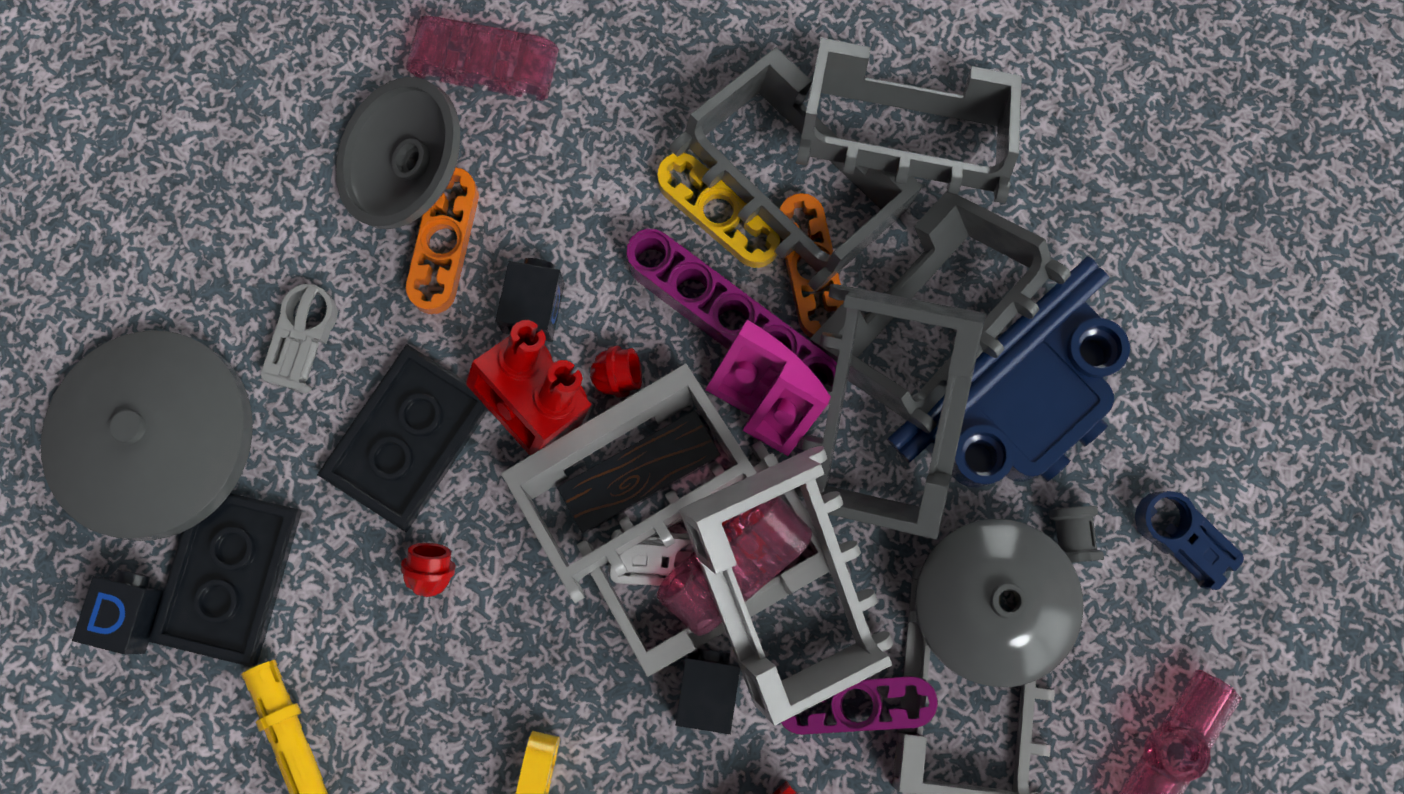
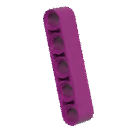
(718, 297)

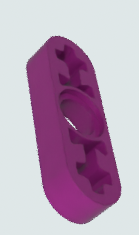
(900, 716)

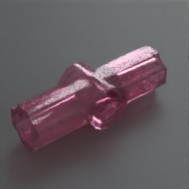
(1194, 720)

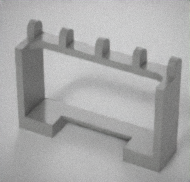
(547, 467)
(703, 521)
(770, 593)
(911, 743)

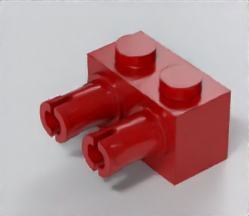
(528, 390)

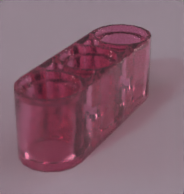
(483, 56)
(762, 544)

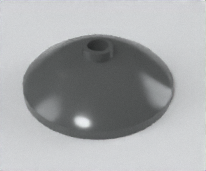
(398, 153)
(962, 611)

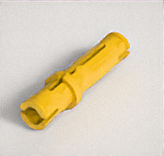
(283, 729)

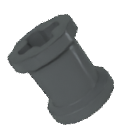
(1077, 533)

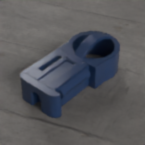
(1194, 543)

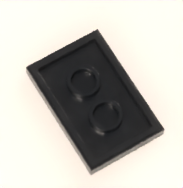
(405, 438)
(227, 580)

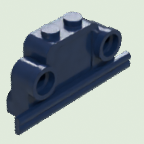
(1037, 392)

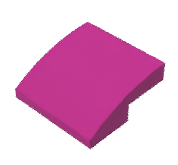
(771, 387)

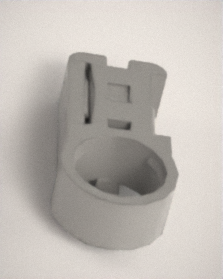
(292, 345)
(650, 560)

